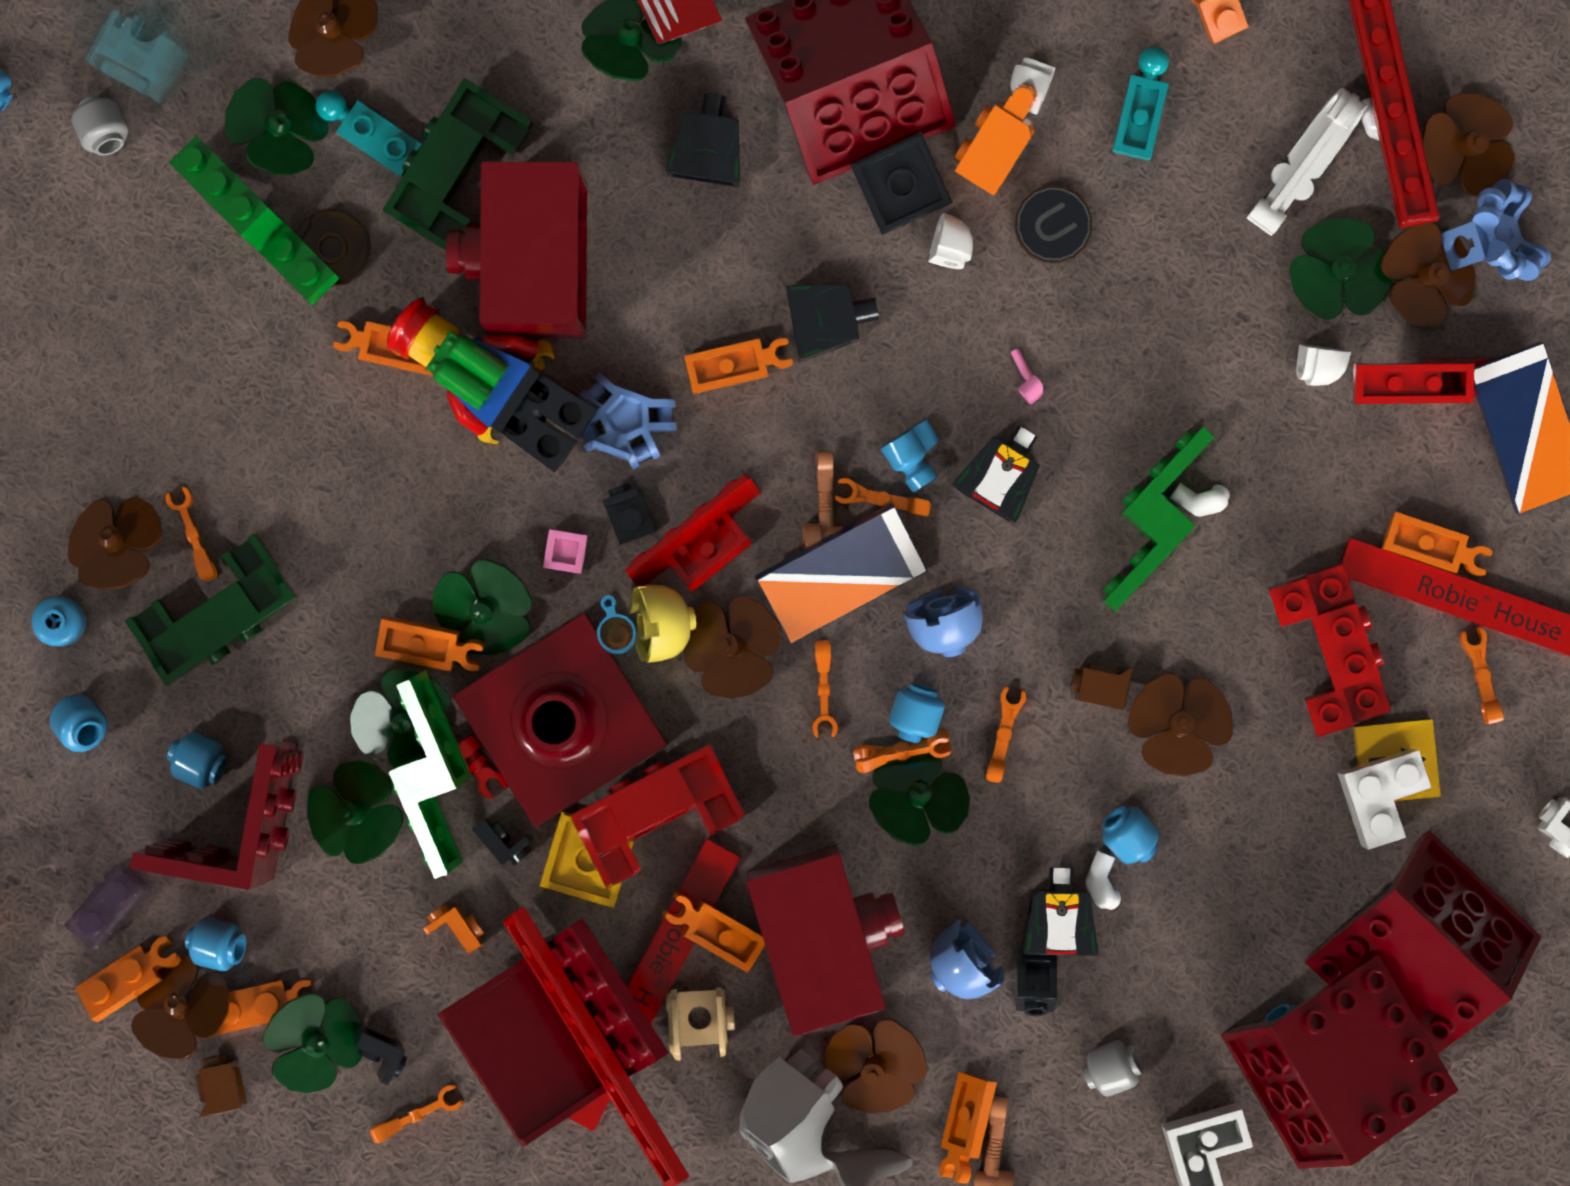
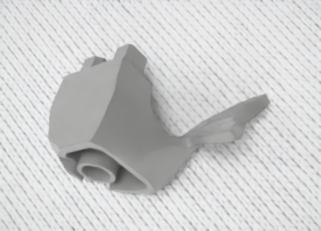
(787, 1120)

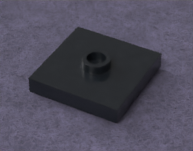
(901, 183)

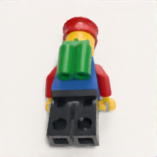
(495, 383)

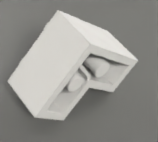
(1372, 792)
(1202, 1138)

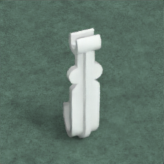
(1309, 158)

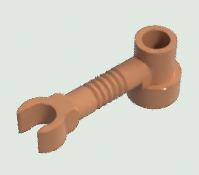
(824, 473)
(992, 1174)

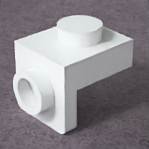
(1551, 825)

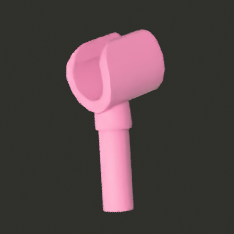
(1032, 388)

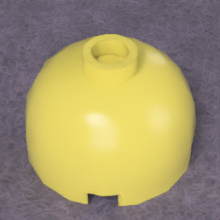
(661, 622)

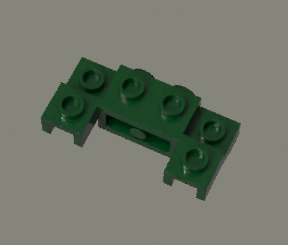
(446, 158)
(220, 621)

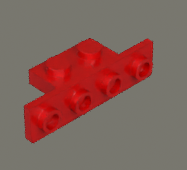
(701, 542)

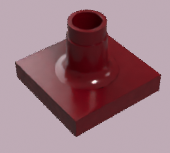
(609, 732)

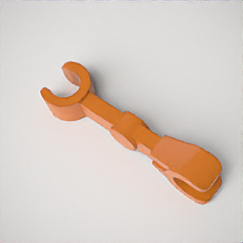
(860, 495)
(203, 562)
(823, 661)
(1490, 705)
(1008, 713)
(872, 756)
(390, 1127)

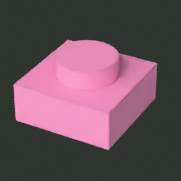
(565, 551)

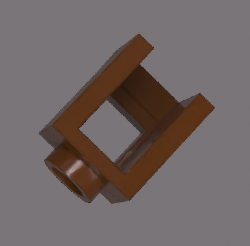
(1101, 685)
(220, 1085)

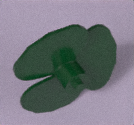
(617, 40)
(267, 118)
(1330, 262)
(495, 609)
(376, 720)
(906, 796)
(351, 823)
(317, 1031)

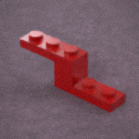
(1416, 383)

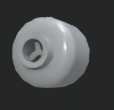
(100, 125)
(1113, 1068)

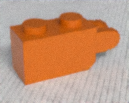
(999, 141)

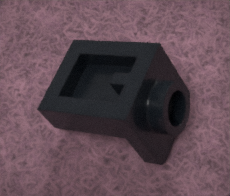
(628, 513)
(495, 839)
(1036, 984)
(376, 1046)

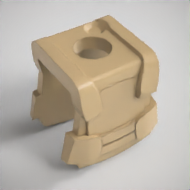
(684, 1034)

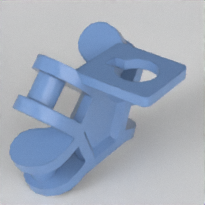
(1498, 234)
(625, 418)

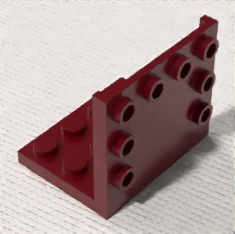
(851, 77)
(262, 834)
(1443, 940)
(526, 1050)
(1342, 1068)

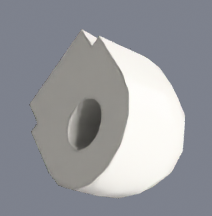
(1033, 73)
(951, 243)
(1321, 364)

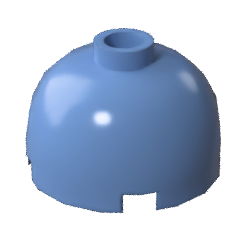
(945, 622)
(962, 963)

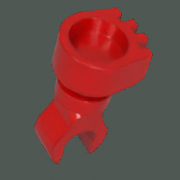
(476, 764)

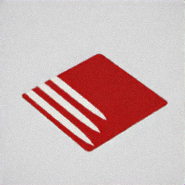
(678, 17)

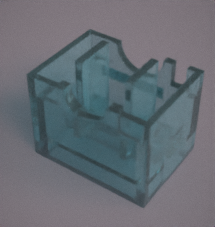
(139, 65)

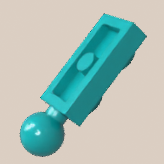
(1142, 106)
(367, 131)

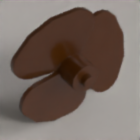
(326, 38)
(1465, 134)
(1421, 256)
(107, 551)
(724, 655)
(1161, 709)
(174, 1018)
(885, 1070)

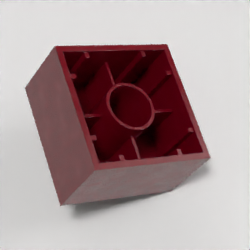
(528, 249)
(821, 938)

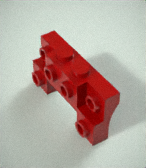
(1344, 644)
(651, 803)

